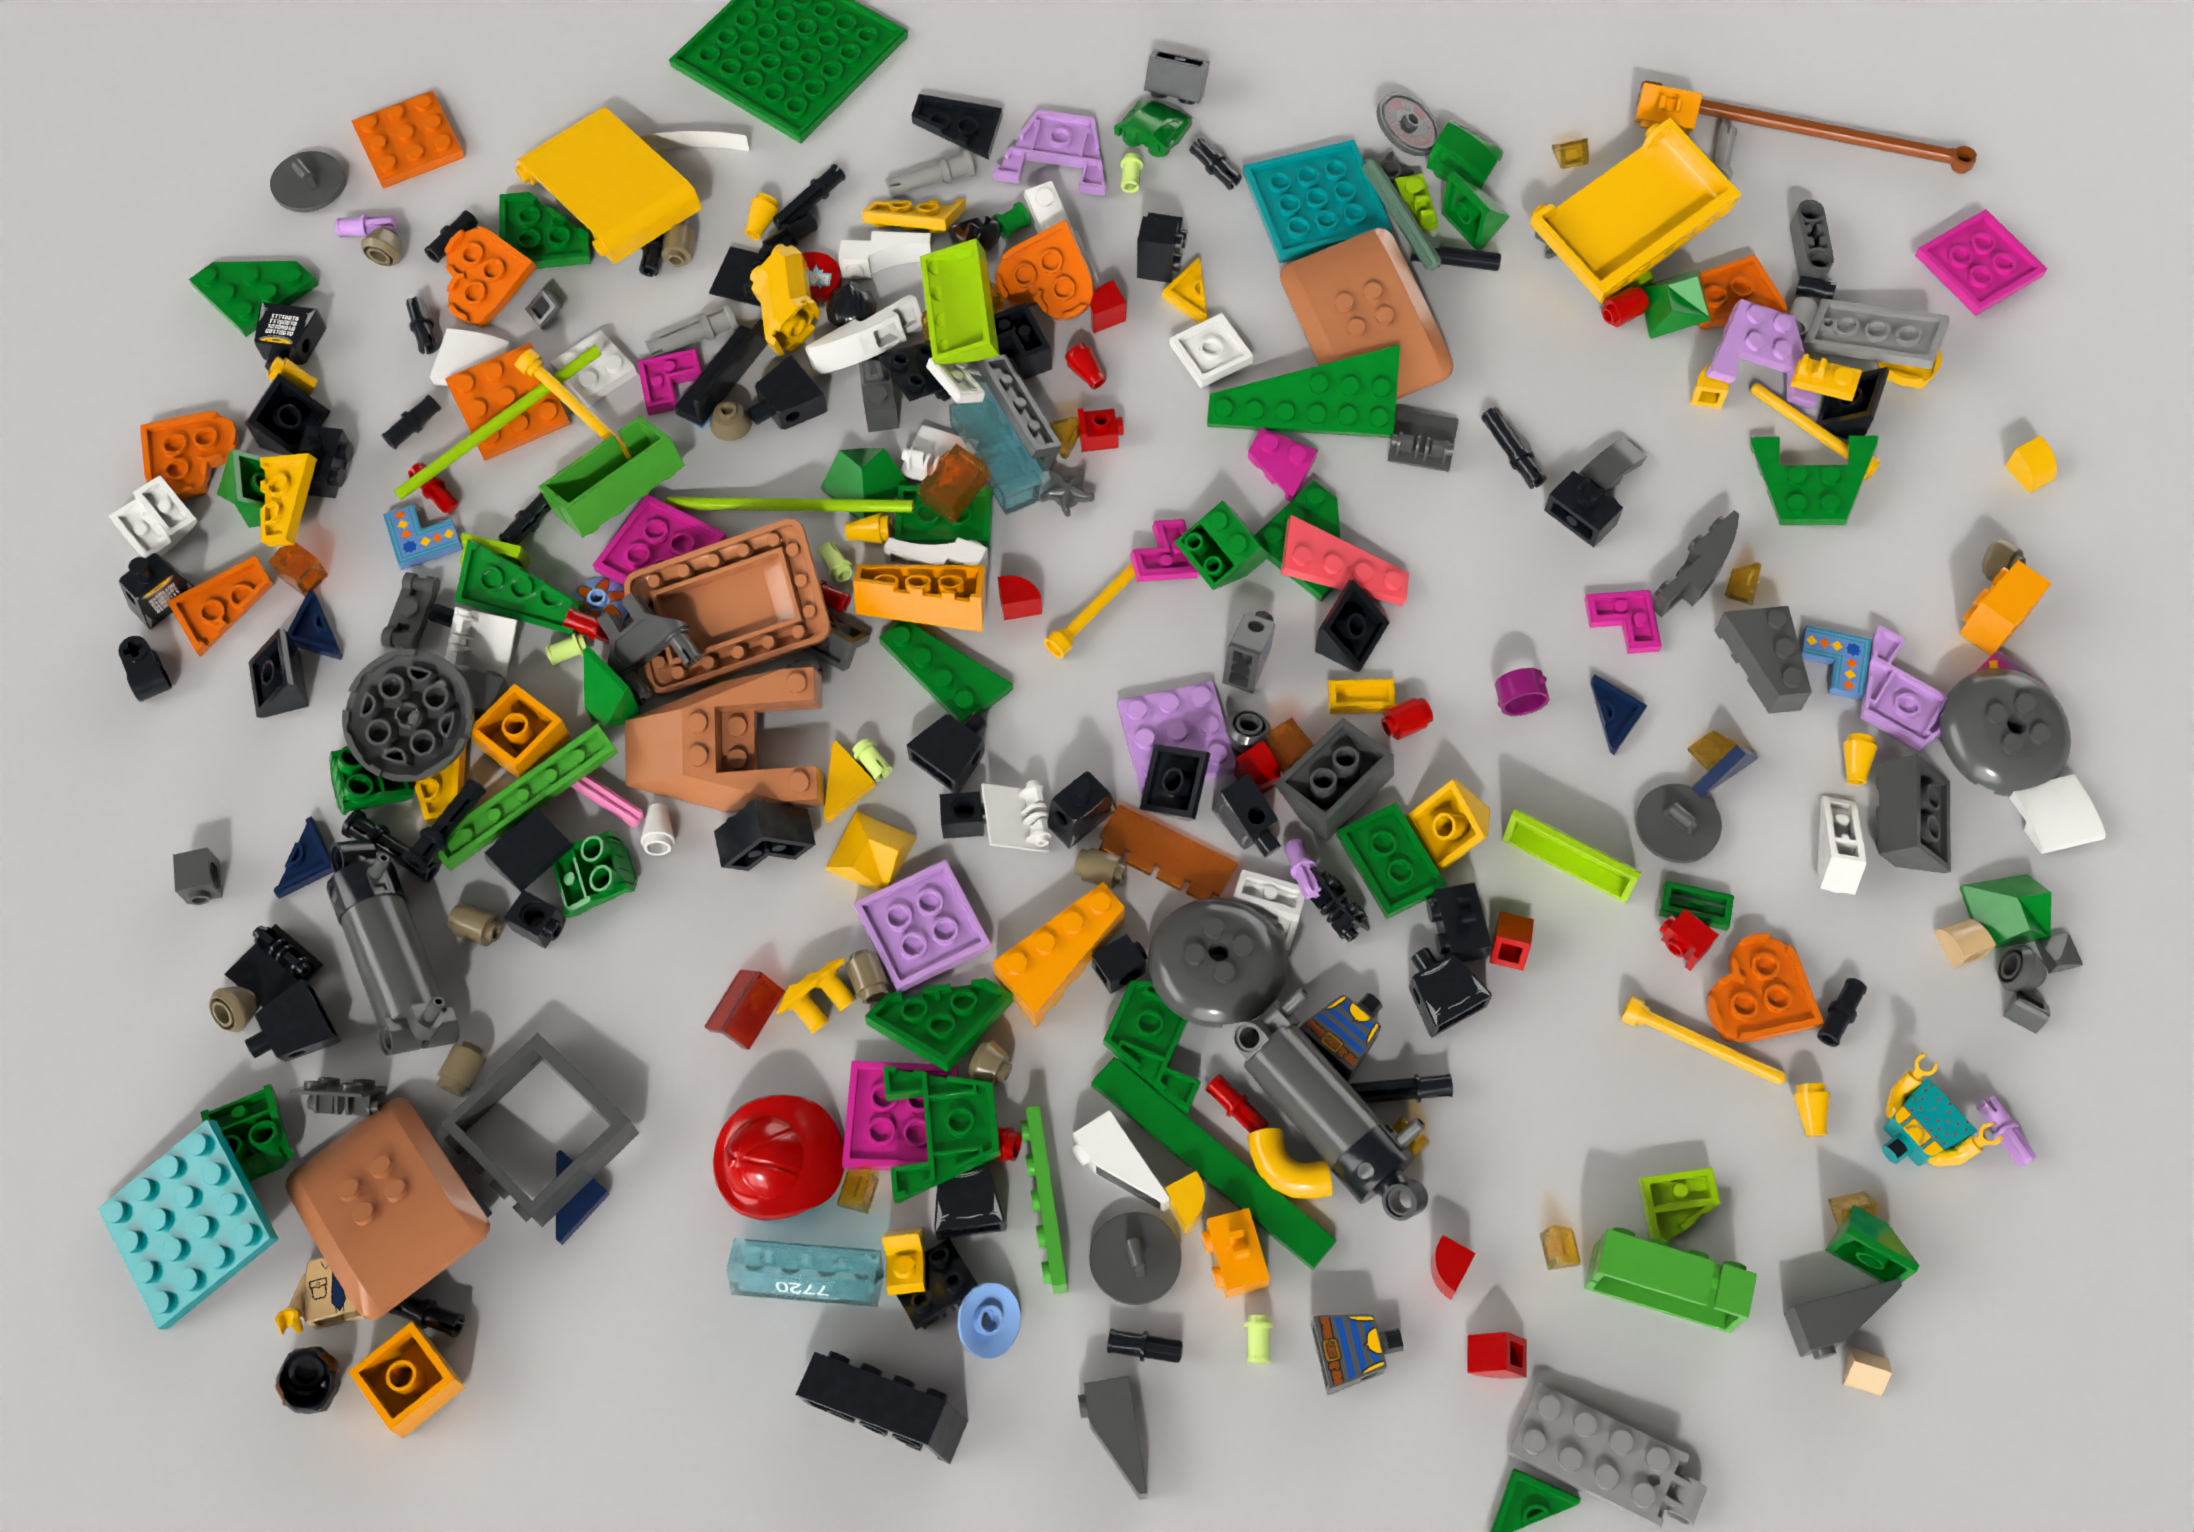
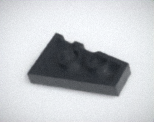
(959, 122)

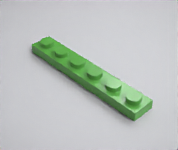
(527, 794)

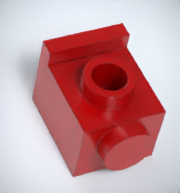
(1099, 429)
(1687, 937)

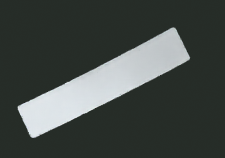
(696, 139)

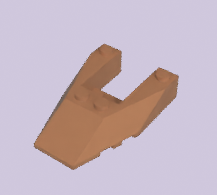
(708, 744)

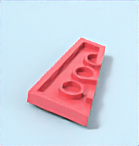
(1331, 562)

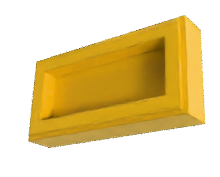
(1360, 696)

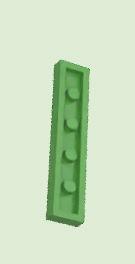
(1043, 1200)

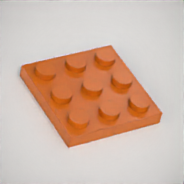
(408, 139)
(493, 387)

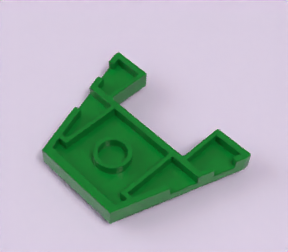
(1813, 491)
(1146, 1038)
(958, 1127)

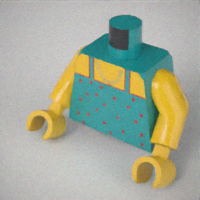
(1928, 1124)

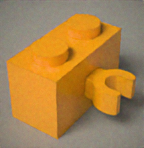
(1661, 103)
(1236, 1253)

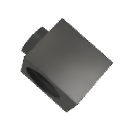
(197, 876)

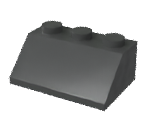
(1336, 778)
(1913, 815)

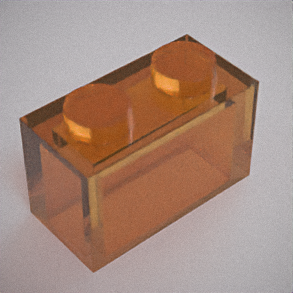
(954, 483)

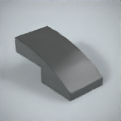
(1612, 464)

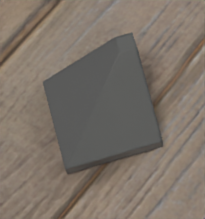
(544, 307)
(2059, 953)

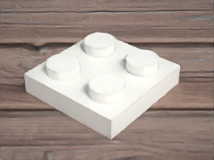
(1211, 350)
(602, 374)

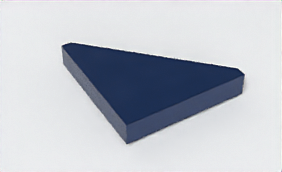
(311, 629)
(1616, 710)
(1727, 767)
(306, 862)
(580, 1206)

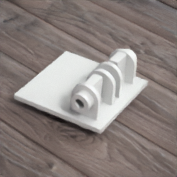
(927, 451)
(481, 641)
(1017, 816)

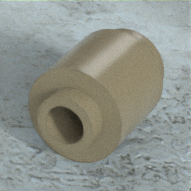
(678, 244)
(1099, 867)
(475, 924)
(867, 976)
(461, 1068)

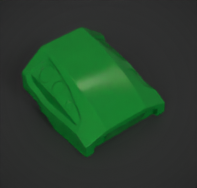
(1153, 126)
(1463, 153)
(360, 789)
(594, 872)
(254, 1132)

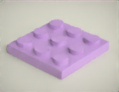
(1180, 719)
(922, 926)

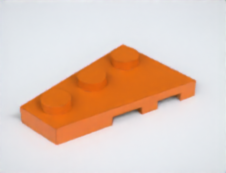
(219, 602)

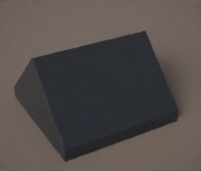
(283, 415)
(1855, 417)
(1351, 628)
(278, 677)
(1174, 782)
(528, 850)

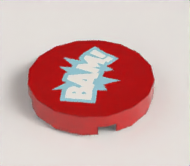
(823, 275)

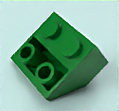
(1222, 547)

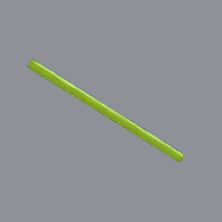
(494, 425)
(791, 504)

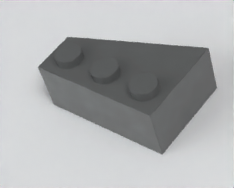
(1769, 654)

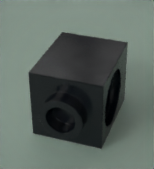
(954, 804)
(525, 910)
(1119, 963)

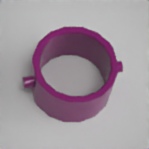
(1522, 691)

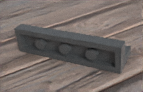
(1021, 410)
(840, 644)

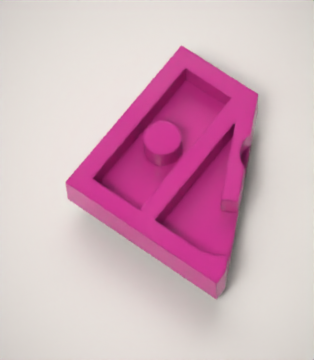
(1282, 461)

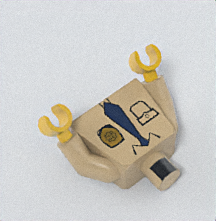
(317, 1300)

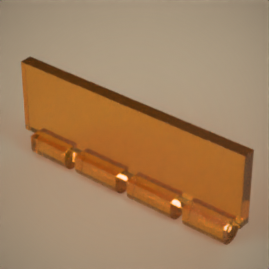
(1174, 854)

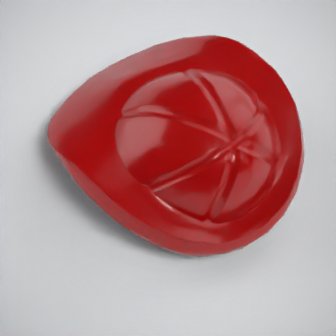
(778, 1157)

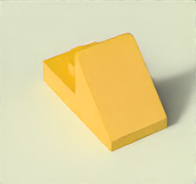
(905, 1260)

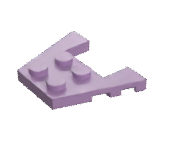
(1059, 141)
(1764, 339)
(1898, 700)

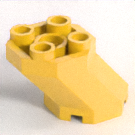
(785, 299)

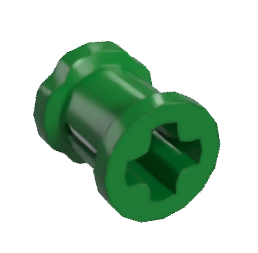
(1013, 220)

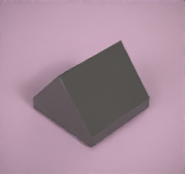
(2027, 1012)

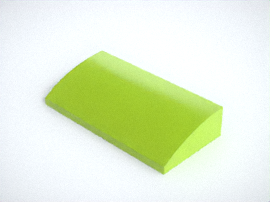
(959, 304)
(1571, 855)

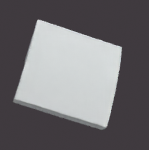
(464, 350)
(154, 519)
(2058, 814)
(1274, 898)

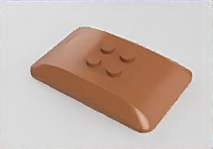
(1364, 301)
(741, 600)
(386, 1208)

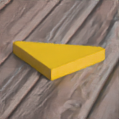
(1188, 292)
(845, 783)

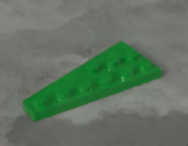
(1334, 399)

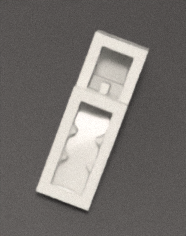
(885, 249)
(957, 553)

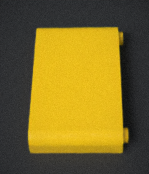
(611, 183)
(1637, 211)

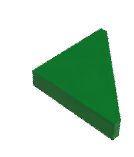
(1529, 1501)

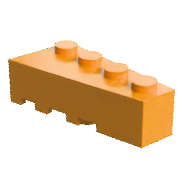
(922, 594)
(1057, 953)

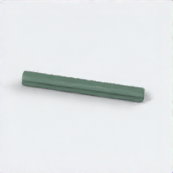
(1401, 214)

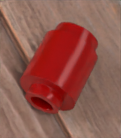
(1624, 306)
(1407, 718)

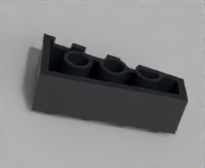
(883, 1404)

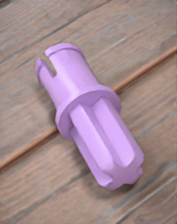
(363, 225)
(1300, 868)
(2013, 1139)

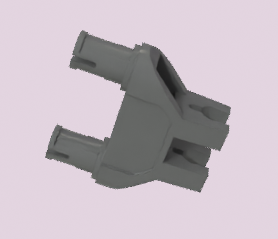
(642, 641)

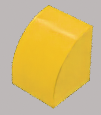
(1709, 391)
(2033, 464)
(1187, 1200)

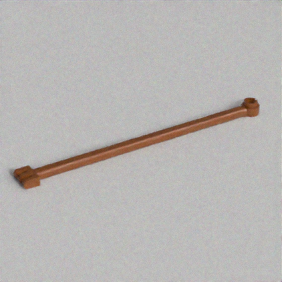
(1961, 159)

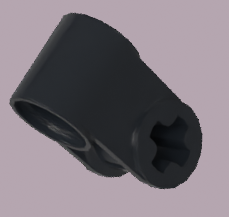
(143, 668)

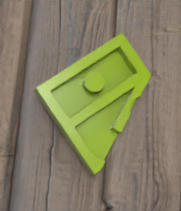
(1677, 1200)

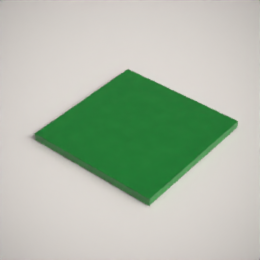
(789, 57)

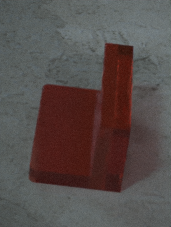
(745, 1007)

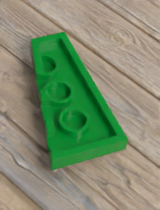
(509, 590)
(944, 672)

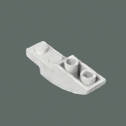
(1049, 211)
(865, 339)

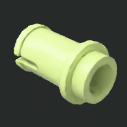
(1131, 168)
(838, 567)
(566, 648)
(872, 760)
(1258, 1339)

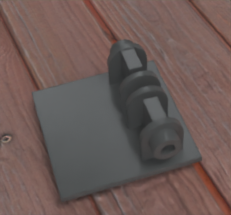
(1423, 440)
(332, 1097)

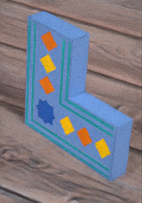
(419, 545)
(1845, 653)

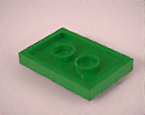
(930, 528)
(1391, 860)

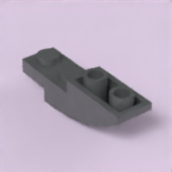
(1701, 567)

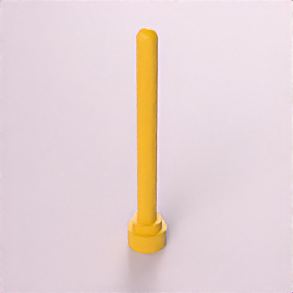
(531, 364)
(1808, 425)
(1061, 641)
(1638, 1013)

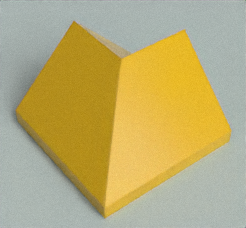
(1450, 823)
(871, 852)

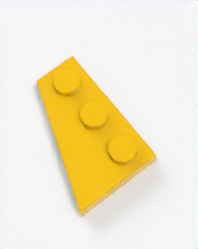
(924, 215)
(285, 493)
(439, 790)

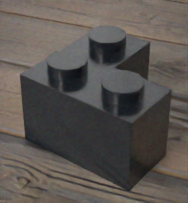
(1159, 247)
(1023, 340)
(761, 832)

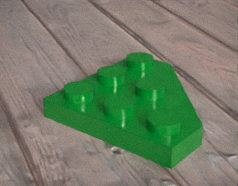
(541, 232)
(241, 287)
(1313, 506)
(940, 1020)

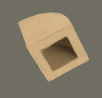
(1965, 942)

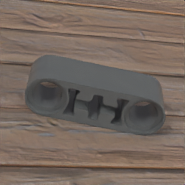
(1811, 241)

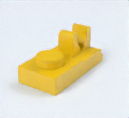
(1826, 378)

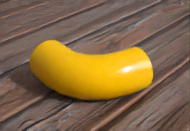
(1283, 1172)

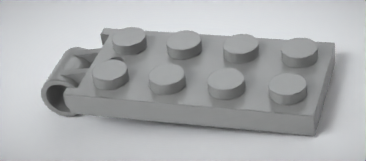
(1870, 331)
(1606, 1459)

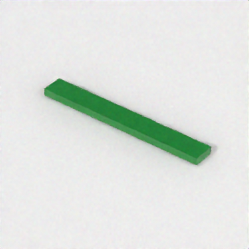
(1213, 1163)

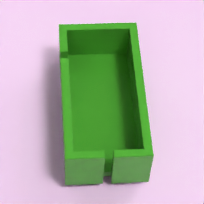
(606, 482)
(1671, 1280)

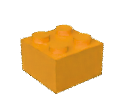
(2003, 607)
(519, 732)
(406, 1380)

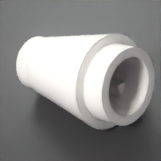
(657, 831)

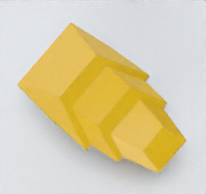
(798, 995)

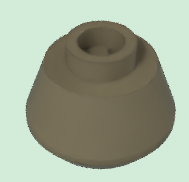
(382, 246)
(730, 421)
(1999, 555)
(232, 1007)
(990, 1064)

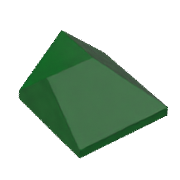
(1472, 211)
(1676, 303)
(863, 475)
(242, 485)
(605, 693)
(2010, 909)
(1872, 1247)

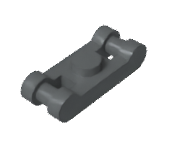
(411, 611)

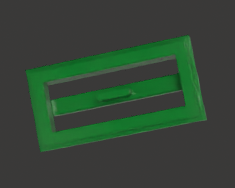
(1697, 893)

